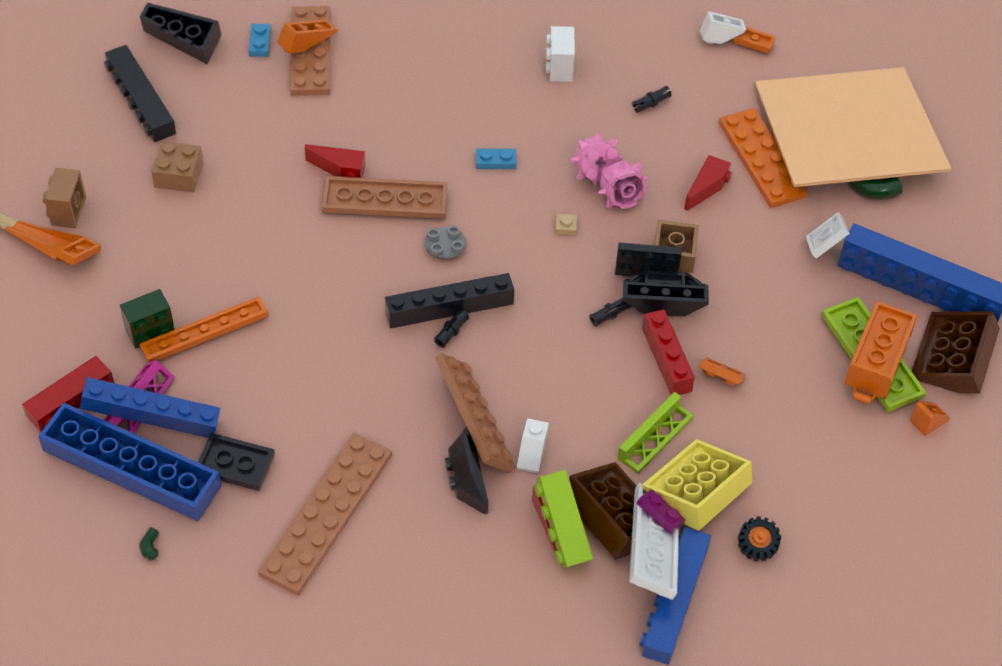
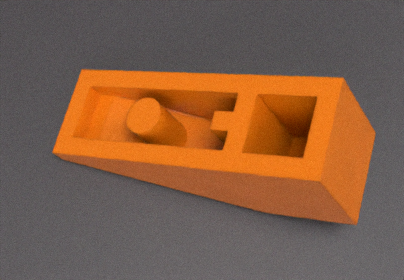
(303, 35)

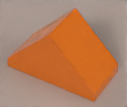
(928, 417)

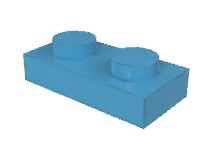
(259, 40)
(495, 158)

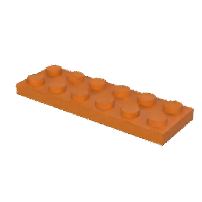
(761, 157)

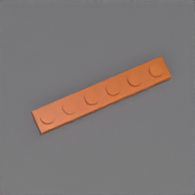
(204, 330)

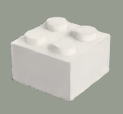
(560, 54)

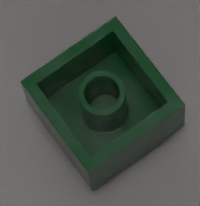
(147, 317)

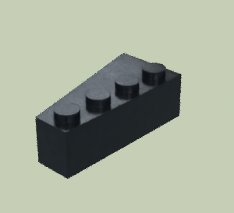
(182, 30)

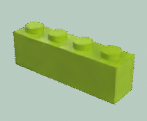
(563, 518)

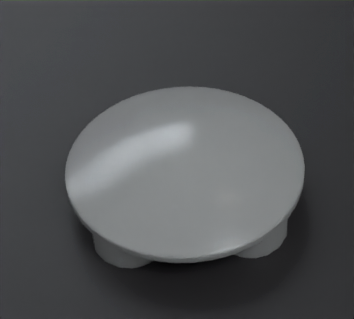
(445, 242)

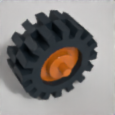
(759, 539)

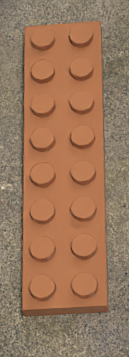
(325, 514)

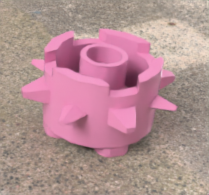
(594, 156)
(623, 184)

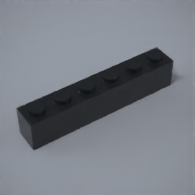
(139, 93)
(447, 299)

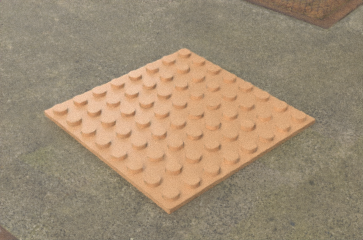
(851, 127)

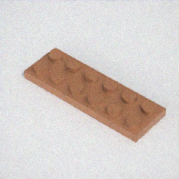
(312, 67)
(384, 197)
(475, 413)

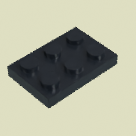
(639, 257)
(237, 460)

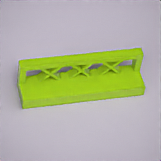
(651, 427)

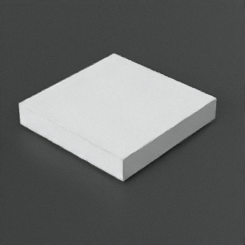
(827, 235)

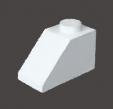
(721, 28)
(532, 446)

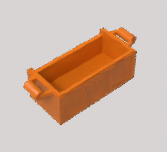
(879, 352)

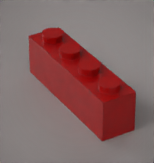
(668, 352)
(66, 390)

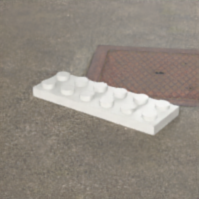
(653, 553)

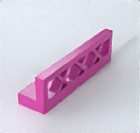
(141, 382)

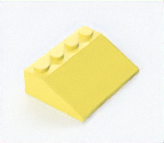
(701, 482)

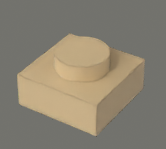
(566, 224)

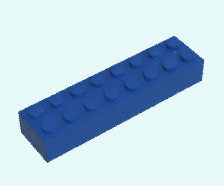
(918, 273)
(130, 461)

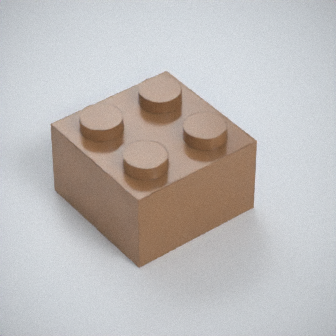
(177, 166)
(64, 197)
(679, 235)

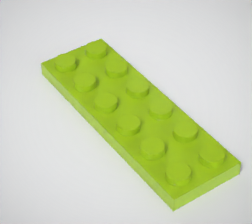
(848, 324)

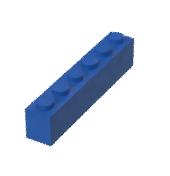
(149, 407)
(670, 614)

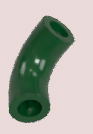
(878, 189)

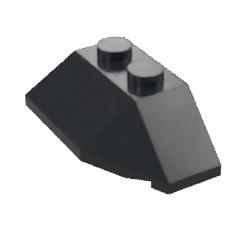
(660, 290)
(466, 472)

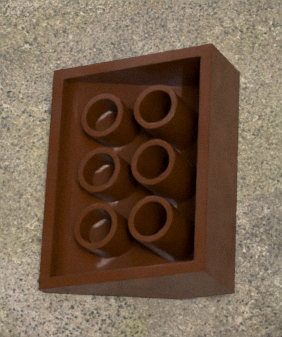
(957, 350)
(606, 506)

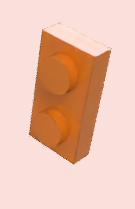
(756, 40)
(730, 375)

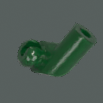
(146, 544)

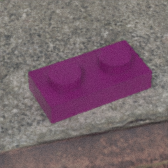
(661, 511)

